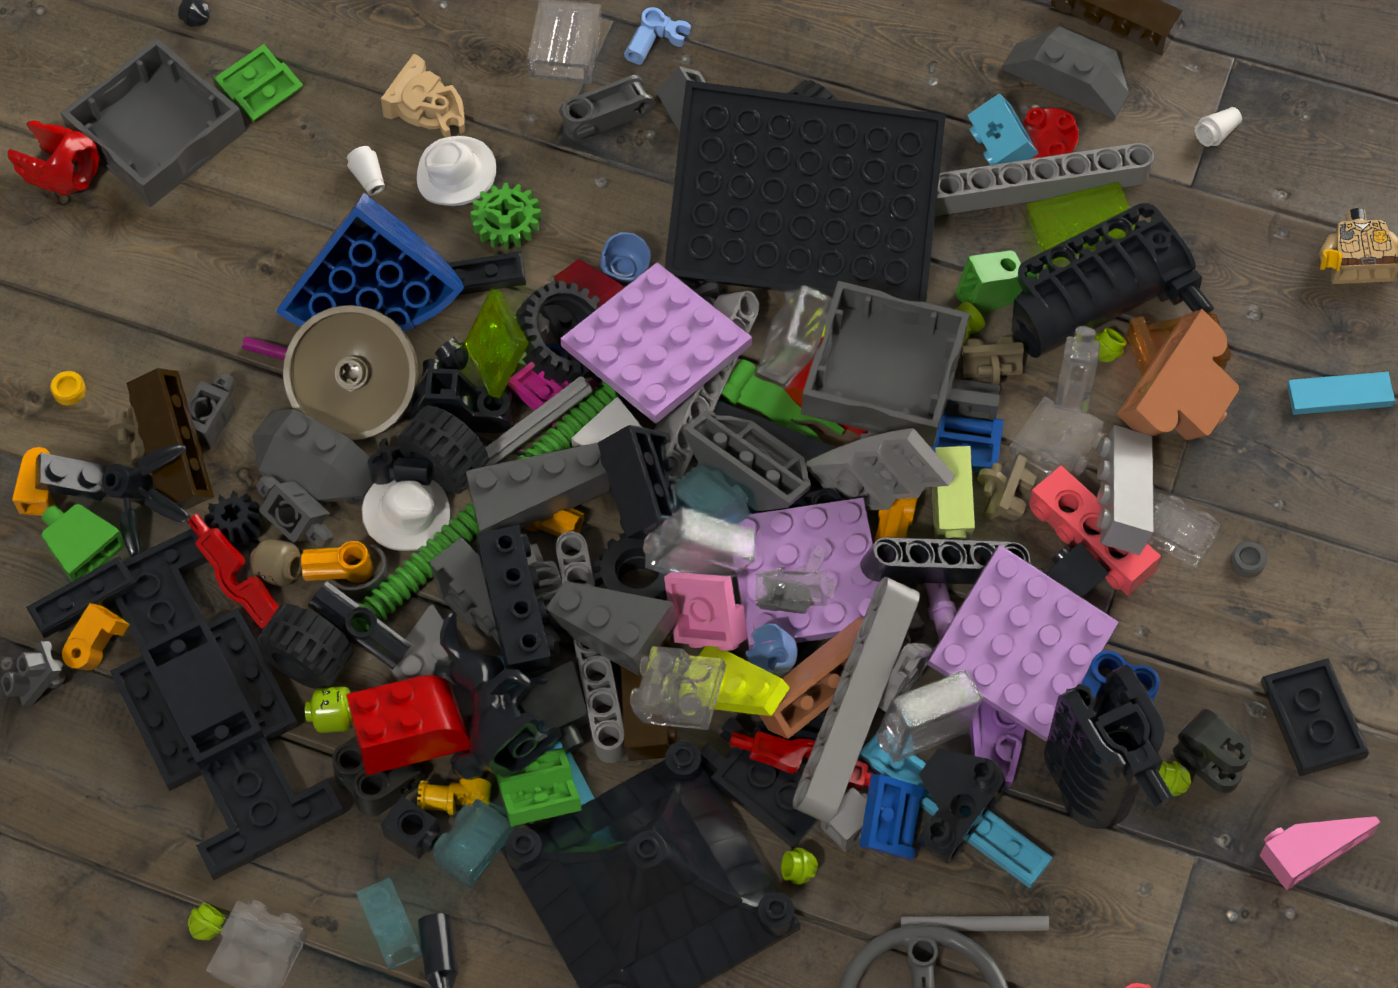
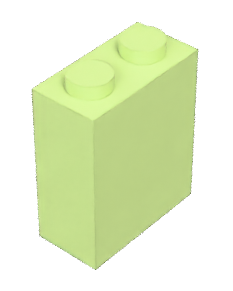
(954, 503)

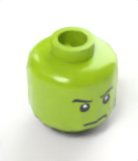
(329, 710)

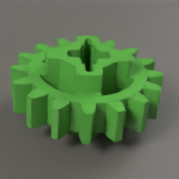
(506, 216)

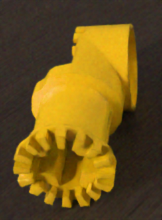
(448, 797)

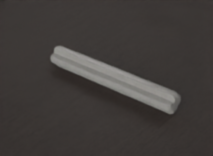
(538, 420)

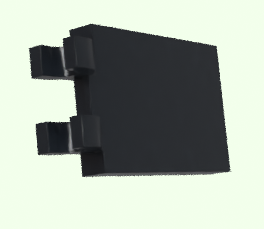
(758, 787)

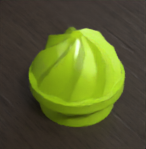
(1110, 345)
(1176, 777)
(798, 866)
(205, 922)

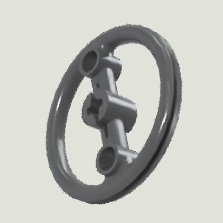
(922, 938)

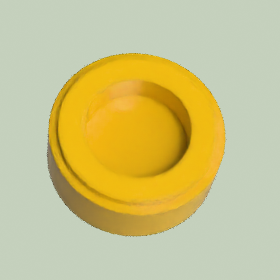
(68, 388)

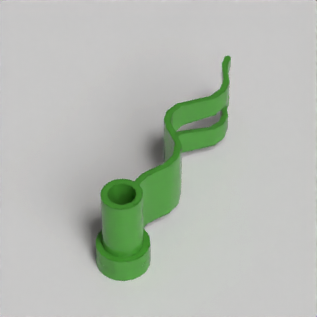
(768, 399)

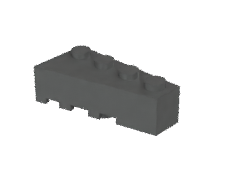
(535, 487)
(464, 590)

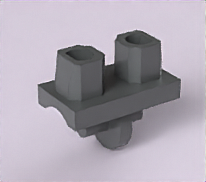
(34, 675)

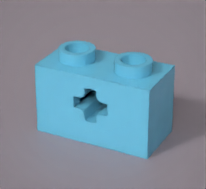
(996, 119)

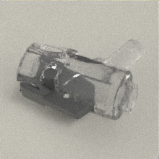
(795, 589)

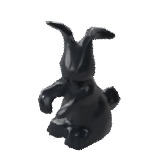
(499, 734)

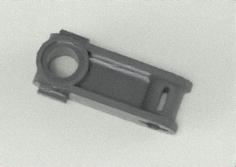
(605, 108)

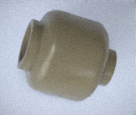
(276, 562)

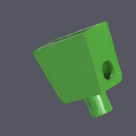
(990, 281)
(80, 539)

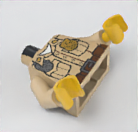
(1360, 251)

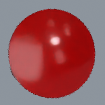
(1051, 131)

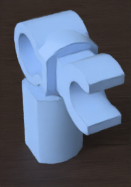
(654, 24)

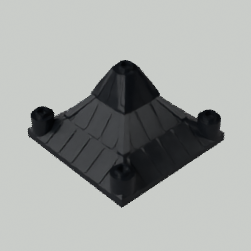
(651, 882)

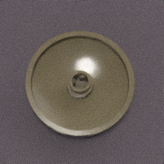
(351, 371)

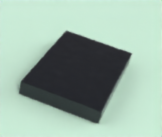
(1314, 717)

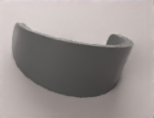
(360, 592)

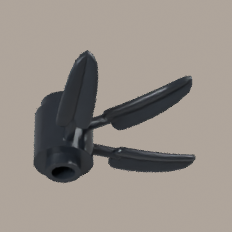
(135, 484)

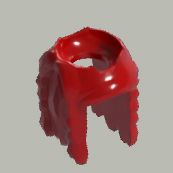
(57, 172)

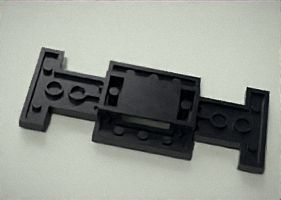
(211, 709)

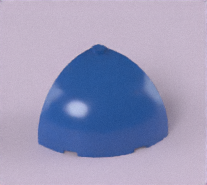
(374, 265)

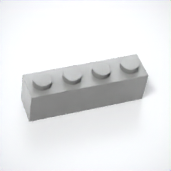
(1125, 490)

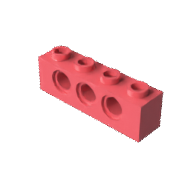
(1064, 490)

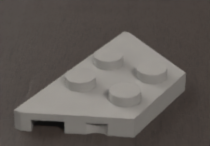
(424, 654)
(907, 672)

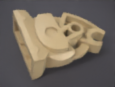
(423, 100)

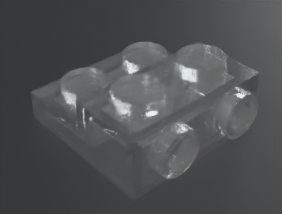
(1058, 438)
(677, 688)
(257, 947)

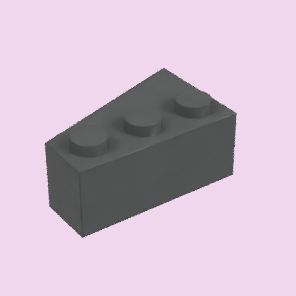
(612, 621)

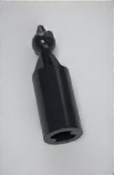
(438, 950)

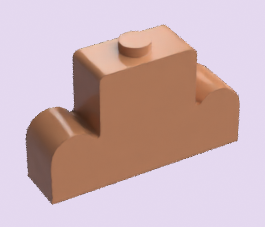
(1183, 383)

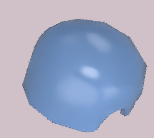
(625, 257)
(775, 656)

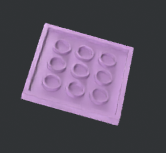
(656, 342)
(786, 541)
(1022, 640)

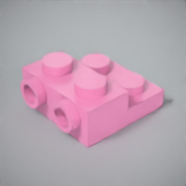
(705, 611)

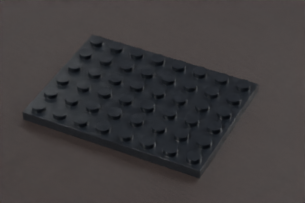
(803, 192)

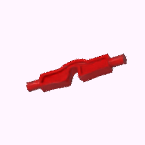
(227, 564)
(789, 755)

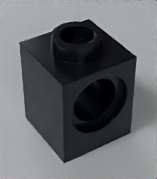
(407, 814)

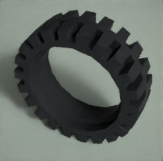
(536, 349)

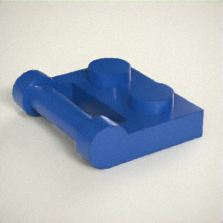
(983, 449)
(885, 814)

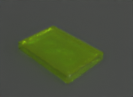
(1073, 213)
(495, 343)

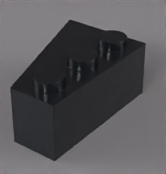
(639, 478)

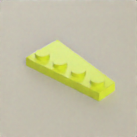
(746, 686)

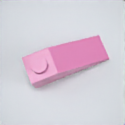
(1310, 846)

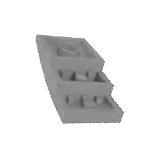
(881, 469)

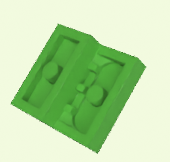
(258, 83)
(540, 790)

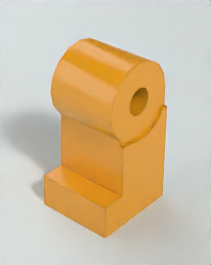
(26, 497)
(91, 636)

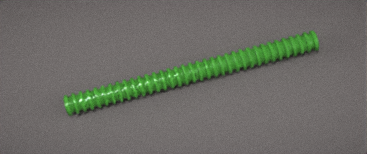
(418, 568)

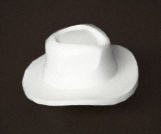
(455, 171)
(405, 513)

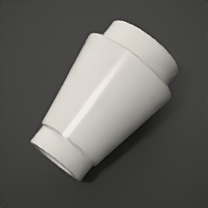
(1217, 126)
(366, 169)

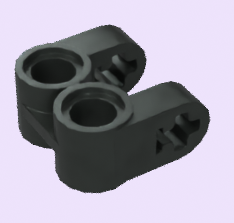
(1203, 748)
(392, 786)

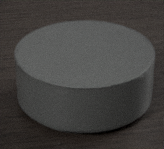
(1248, 559)

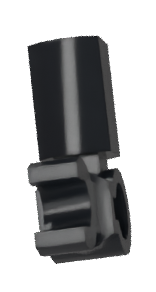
(390, 465)

